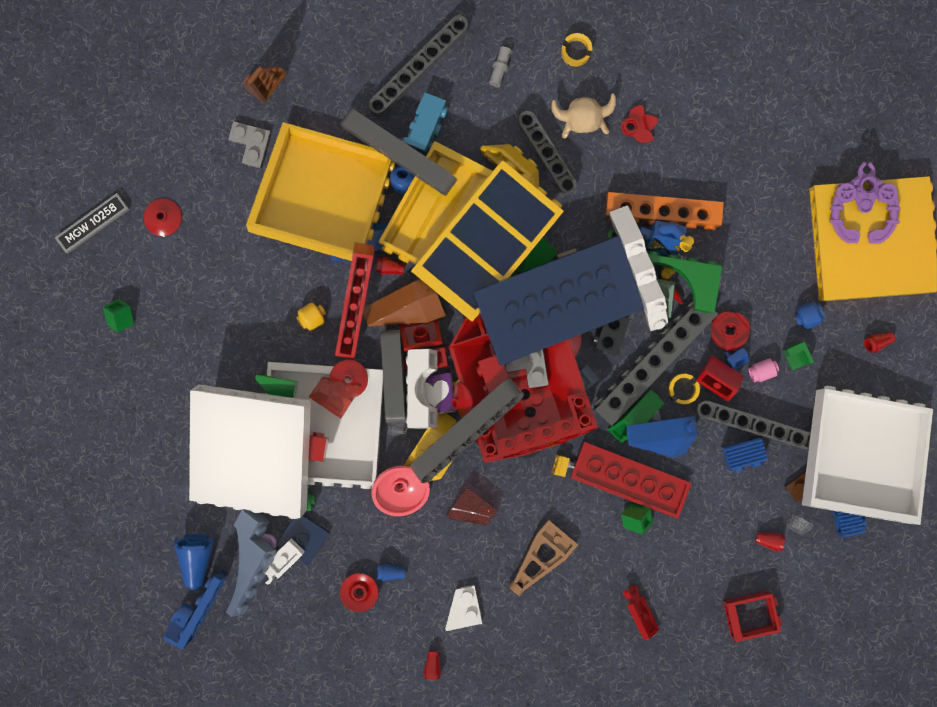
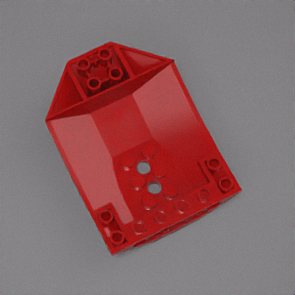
(560, 406)

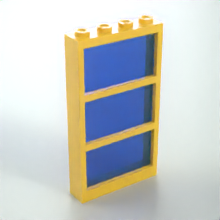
(488, 238)

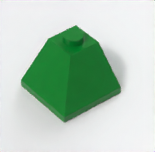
(277, 386)

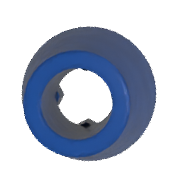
(389, 572)

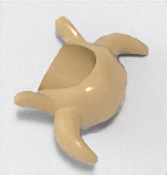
(584, 115)

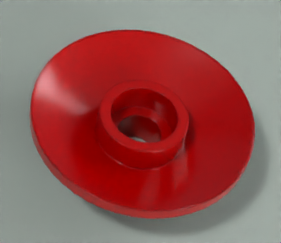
(171, 220)
(352, 369)
(462, 399)
(357, 602)

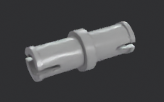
(500, 66)

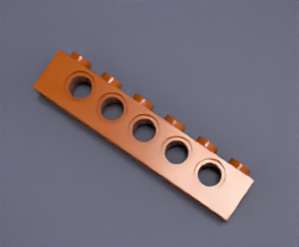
(712, 209)

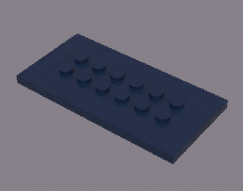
(558, 300)

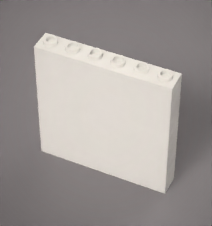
(353, 439)
(249, 450)
(867, 455)

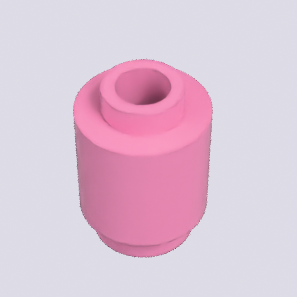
(763, 370)

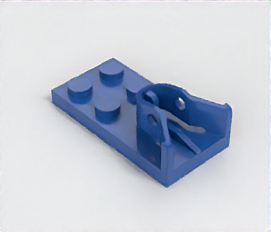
(187, 619)

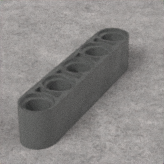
(546, 144)
(393, 376)

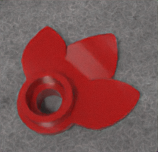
(642, 125)

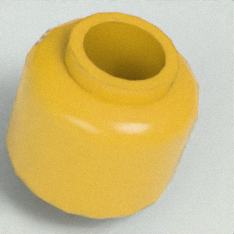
(311, 316)

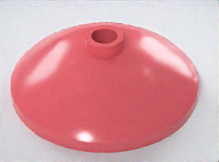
(402, 498)

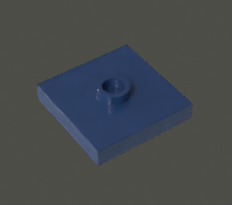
(307, 535)

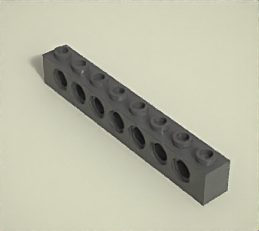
(678, 345)

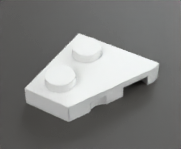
(464, 609)

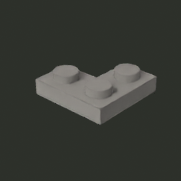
(255, 141)
(534, 368)

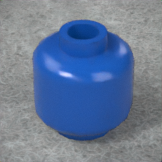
(400, 180)
(809, 315)

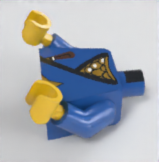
(666, 240)

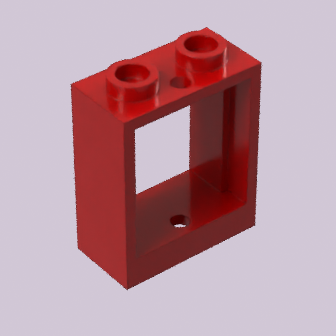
(733, 622)

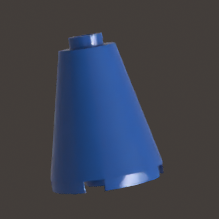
(193, 558)

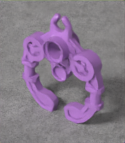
(864, 200)

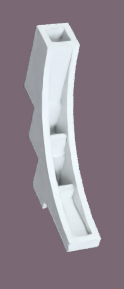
(641, 267)

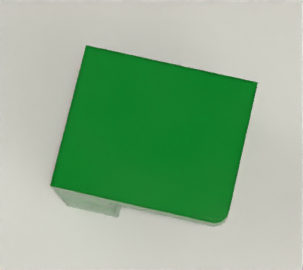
(118, 315)
(798, 355)
(637, 518)

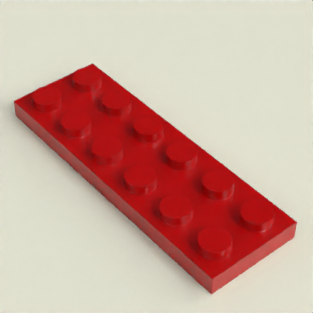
(630, 480)

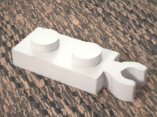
(284, 559)

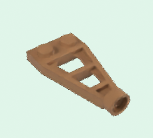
(555, 539)

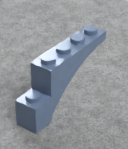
(254, 559)

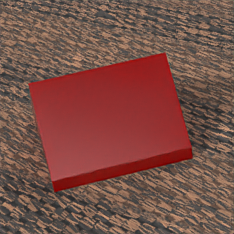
(420, 335)

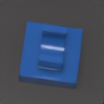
(738, 359)

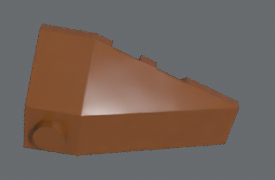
(264, 81)
(407, 305)

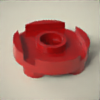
(728, 341)

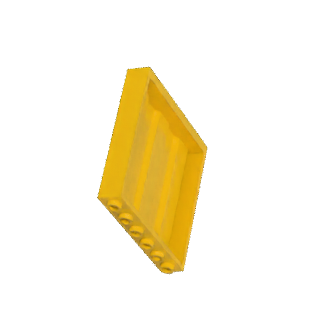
(425, 211)

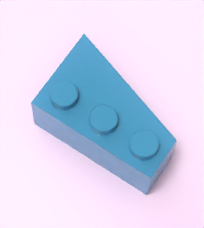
(426, 123)

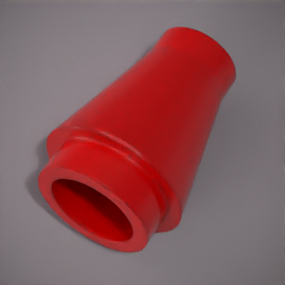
(388, 266)
(877, 342)
(773, 541)
(432, 666)

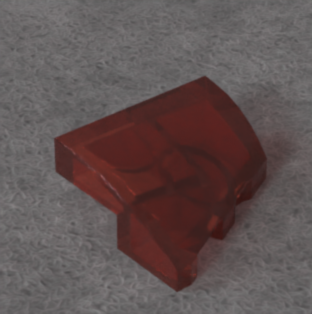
(335, 395)
(472, 509)

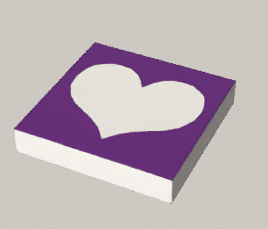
(439, 392)

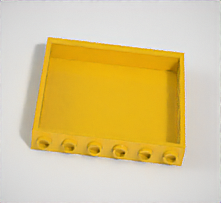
(320, 192)
(865, 270)

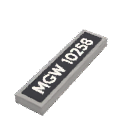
(92, 223)

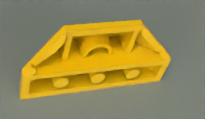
(506, 152)
(431, 435)

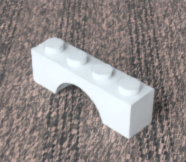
(420, 365)

